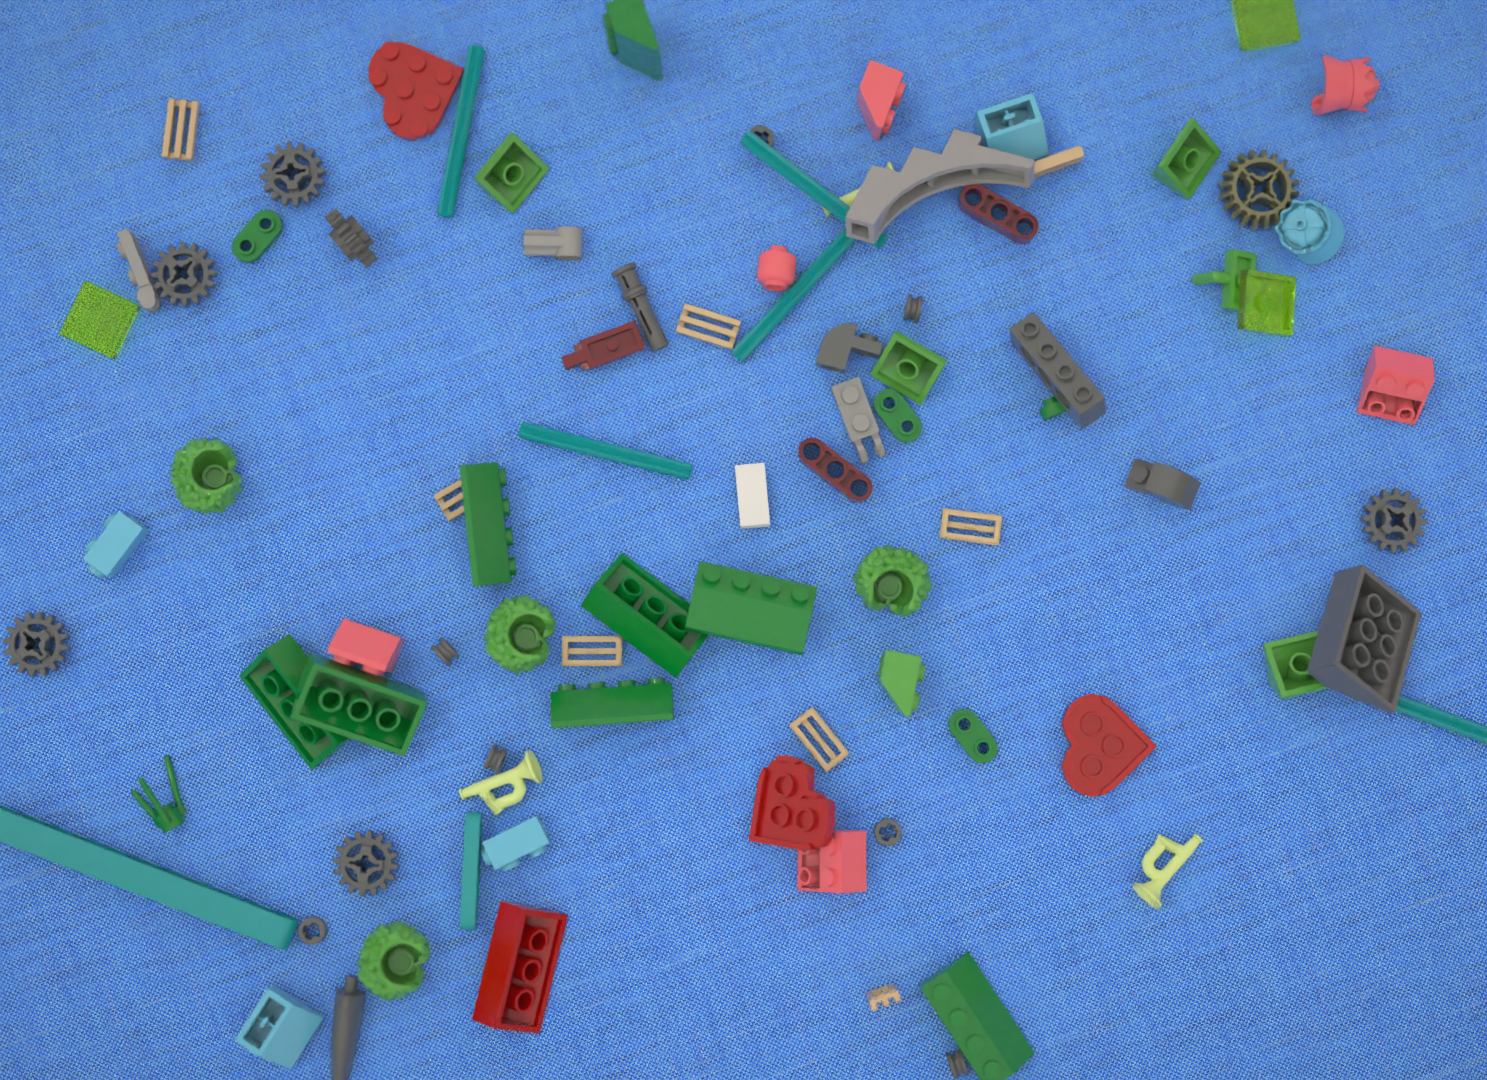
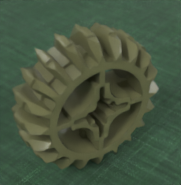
(1250, 181)

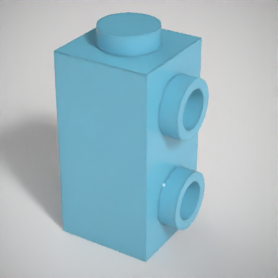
(114, 545)
(514, 843)

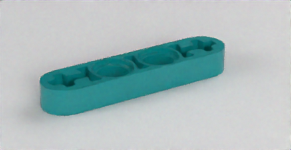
(471, 871)

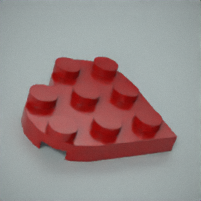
(414, 88)
(1102, 745)
(789, 808)

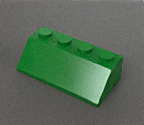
(632, 37)
(486, 523)
(751, 608)
(644, 614)
(274, 683)
(358, 704)
(612, 704)
(977, 1019)

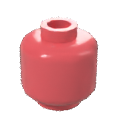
(776, 268)

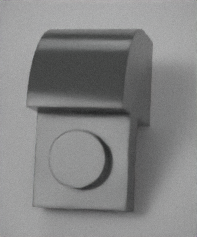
(838, 344)
(1164, 483)

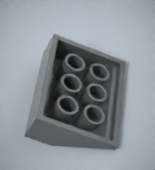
(1364, 639)

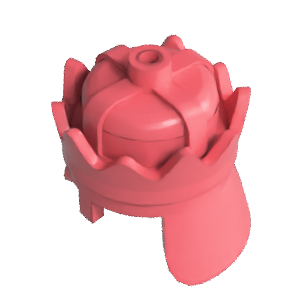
(1347, 86)

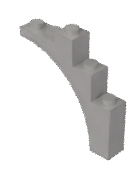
(962, 163)

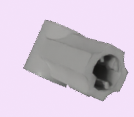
(562, 243)

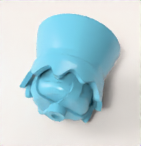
(1310, 231)

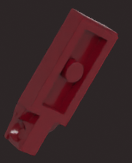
(605, 347)

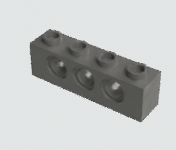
(1057, 370)

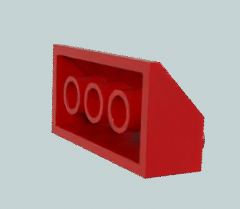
(519, 967)

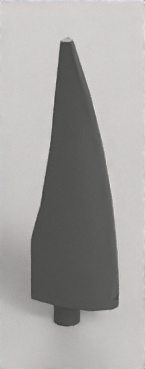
(346, 1027)

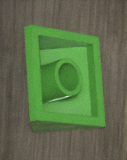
(1187, 160)
(511, 173)
(908, 367)
(1288, 665)

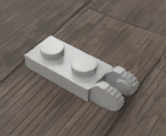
(139, 272)
(857, 416)

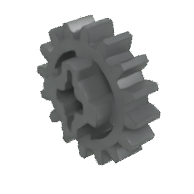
(280, 175)
(351, 238)
(192, 266)
(1402, 528)
(28, 634)
(364, 877)

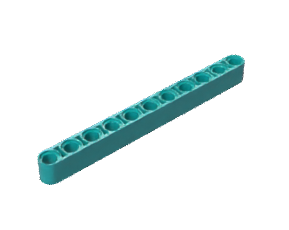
(146, 879)

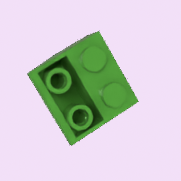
(898, 679)

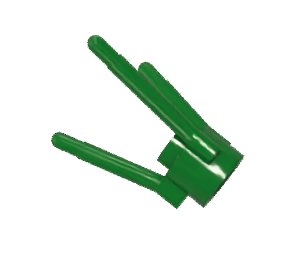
(166, 816)

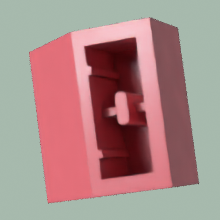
(877, 94)
(1395, 385)
(365, 645)
(835, 867)

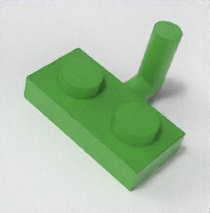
(1234, 262)

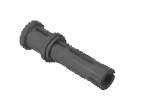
(635, 293)

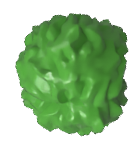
(205, 475)
(892, 580)
(519, 633)
(393, 960)

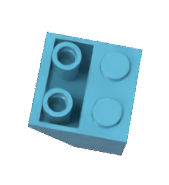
(1014, 127)
(279, 1028)

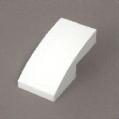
(752, 495)

